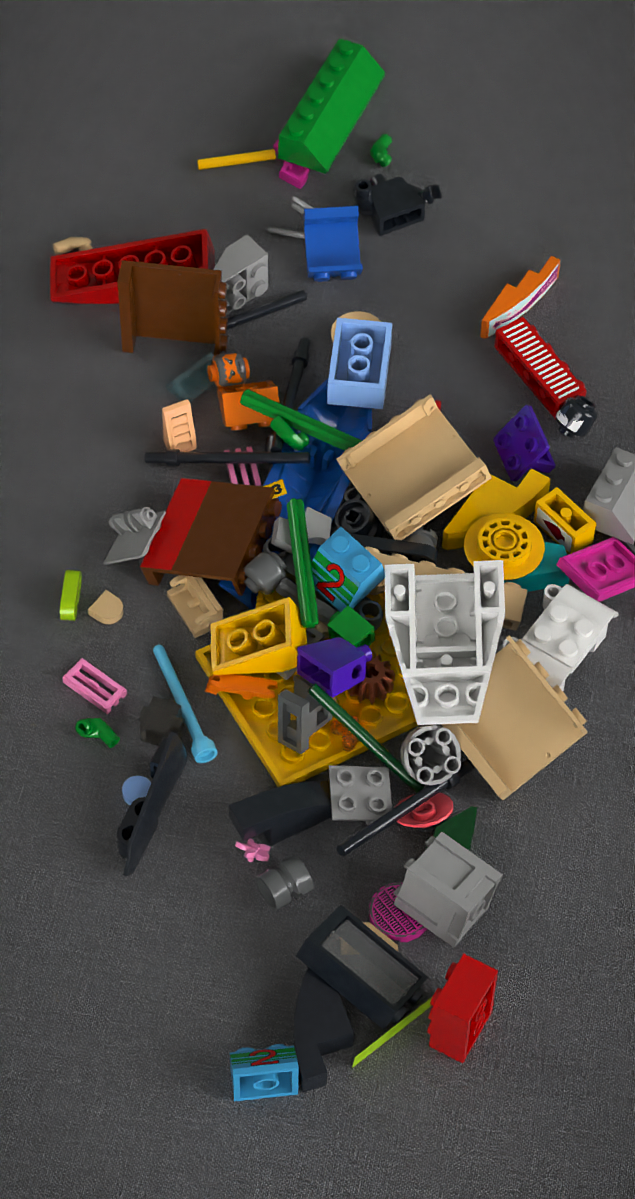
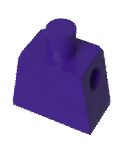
(333, 664)

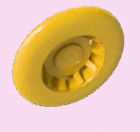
(505, 537)

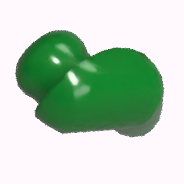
(379, 150)

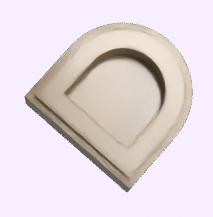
(107, 608)

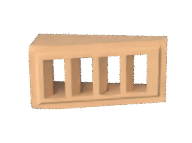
(179, 431)

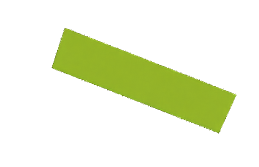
(391, 1032)

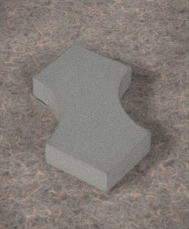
(317, 527)

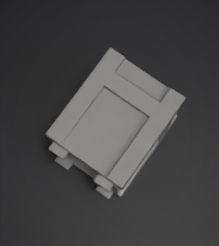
(447, 888)

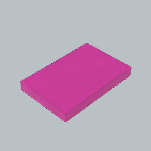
(601, 569)

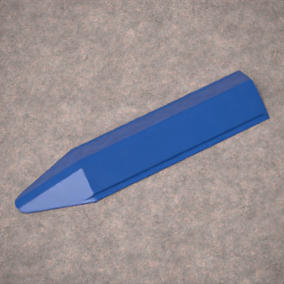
(321, 481)

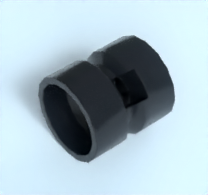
(358, 519)

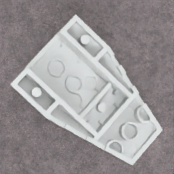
(445, 637)

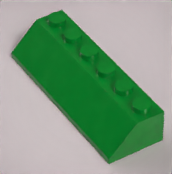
(330, 107)

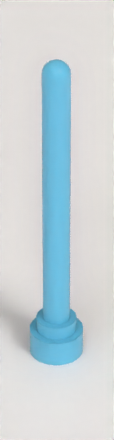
(202, 747)

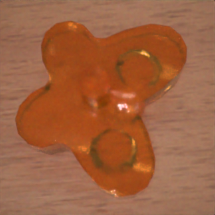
(348, 739)

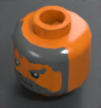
(228, 370)

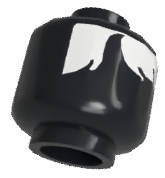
(576, 416)

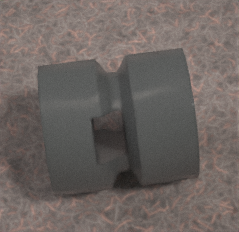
(281, 884)

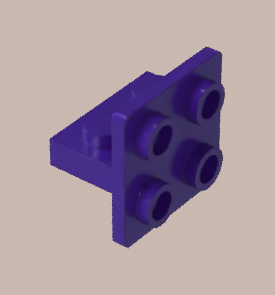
(523, 445)

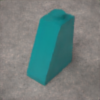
(546, 572)

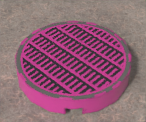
(390, 919)

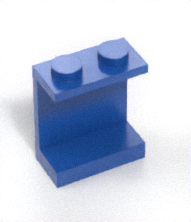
(332, 243)

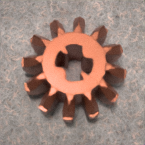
(377, 681)

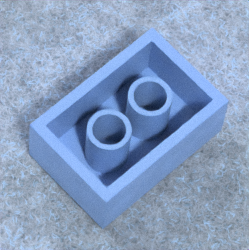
(359, 363)

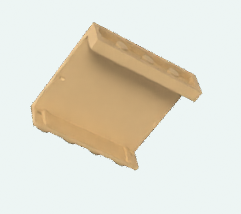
(413, 468)
(520, 722)

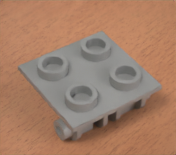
(135, 534)
(359, 793)

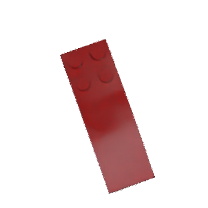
(94, 273)

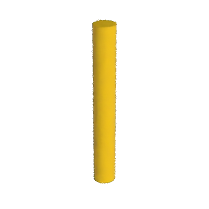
(236, 159)

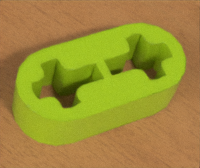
(70, 595)

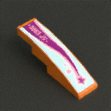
(517, 300)

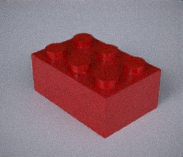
(461, 1007)

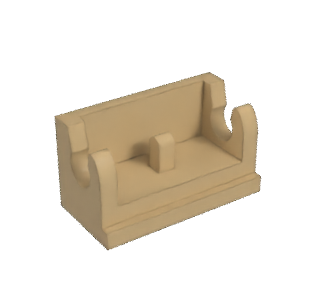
(194, 603)

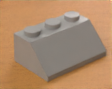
(613, 497)

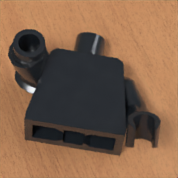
(393, 202)

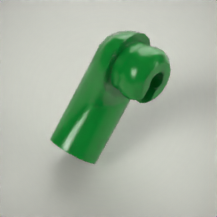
(285, 432)
(97, 729)

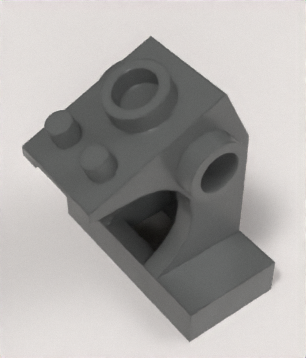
(309, 714)

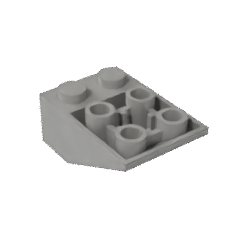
(245, 271)

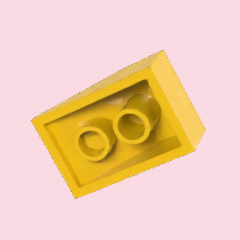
(258, 640)

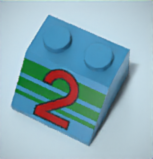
(345, 570)
(264, 1072)

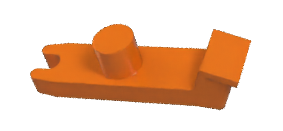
(243, 685)

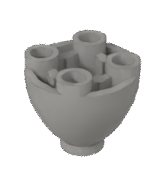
(429, 753)

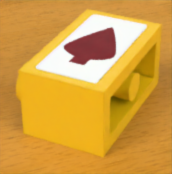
(564, 521)

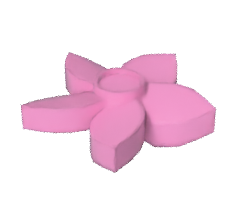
(254, 850)

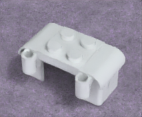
(566, 631)

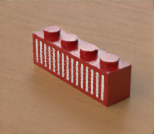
(537, 364)

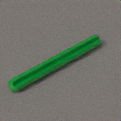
(298, 420)
(302, 563)

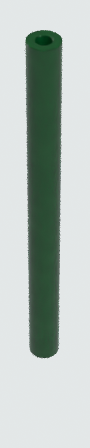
(363, 736)

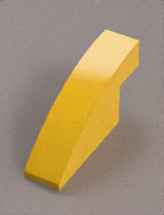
(492, 498)

